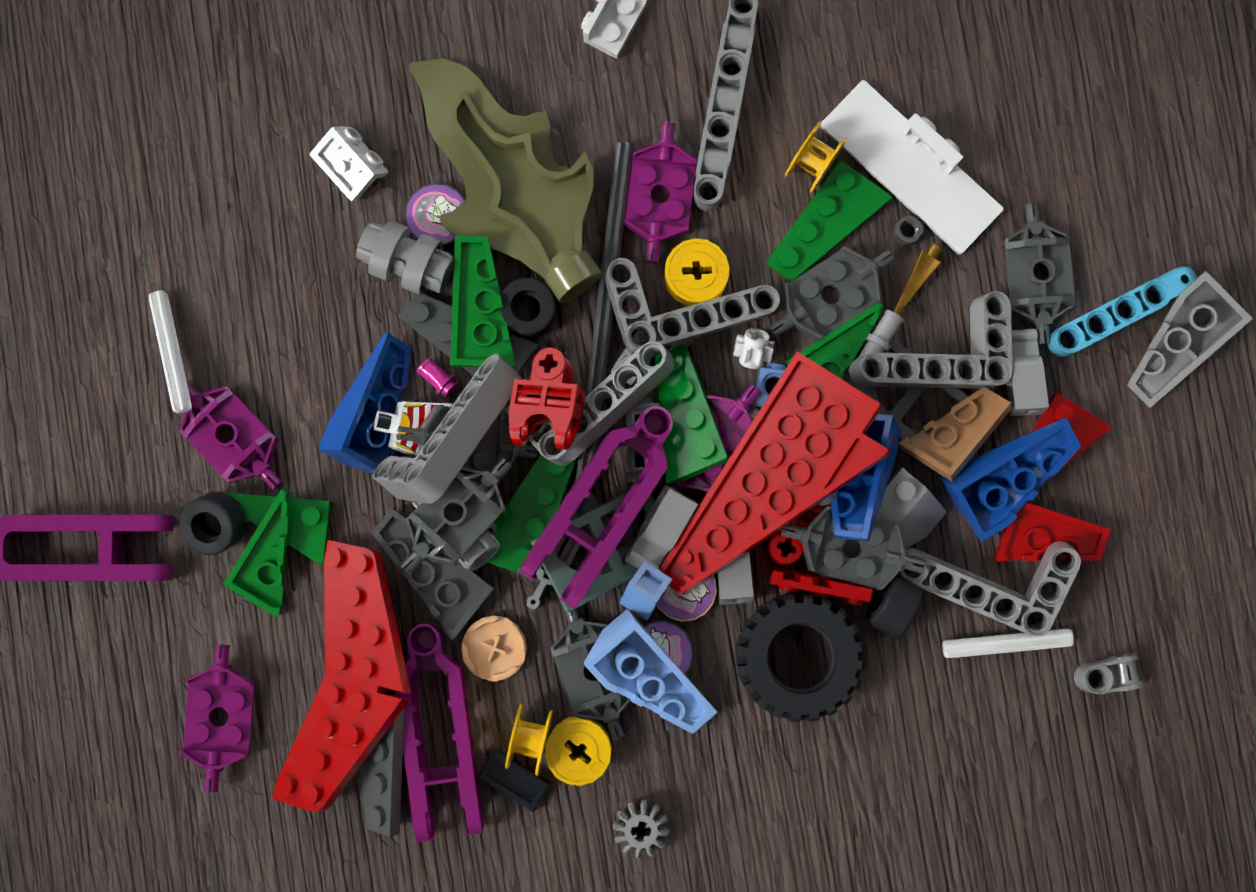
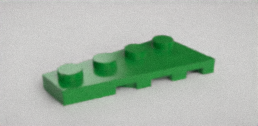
(832, 214)
(476, 305)
(695, 438)
(530, 511)

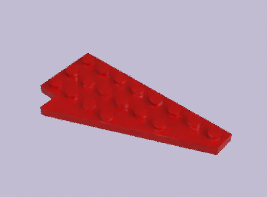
(788, 461)

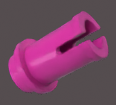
(438, 378)

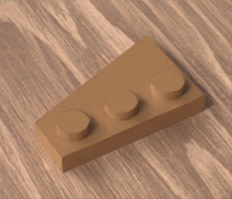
(958, 435)

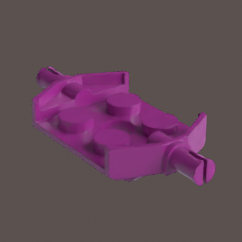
(663, 167)
(732, 421)
(252, 445)
(204, 740)

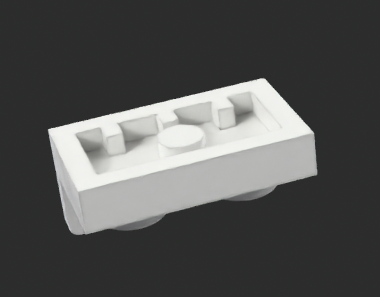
(612, 24)
(348, 161)

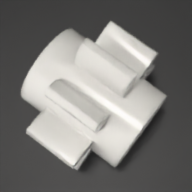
(753, 348)

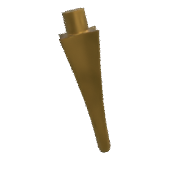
(923, 268)

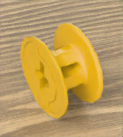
(815, 156)
(699, 254)
(528, 739)
(578, 769)

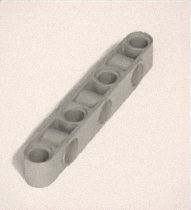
(725, 103)

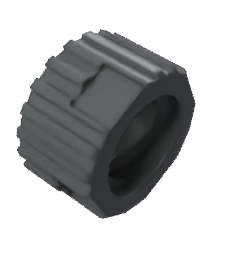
(913, 222)

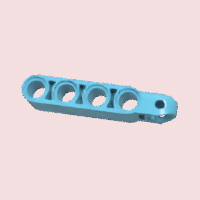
(1165, 287)

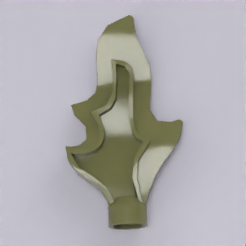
(510, 179)

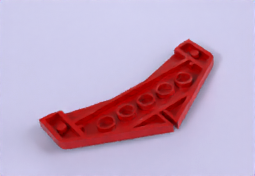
(360, 663)

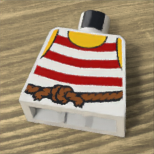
(406, 415)

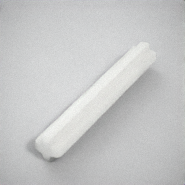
(170, 352)
(1006, 643)

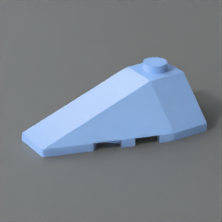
(636, 666)

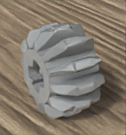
(649, 837)

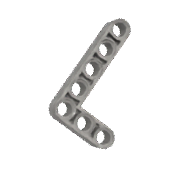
(682, 317)
(946, 365)
(622, 398)
(455, 438)
(992, 592)

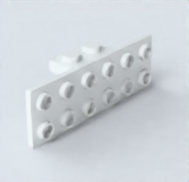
(913, 165)

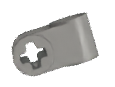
(1115, 674)

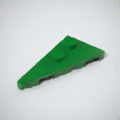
(840, 347)
(307, 521)
(262, 565)

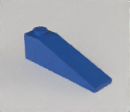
(377, 388)
(1005, 478)
(860, 500)

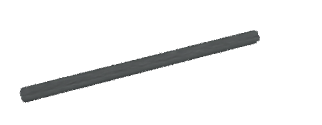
(604, 307)

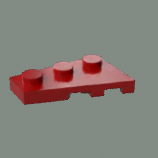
(1084, 424)
(1040, 527)
(820, 586)

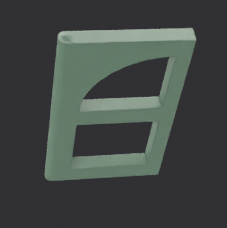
(619, 573)

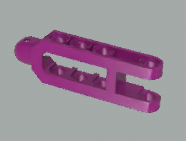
(644, 438)
(110, 548)
(427, 655)

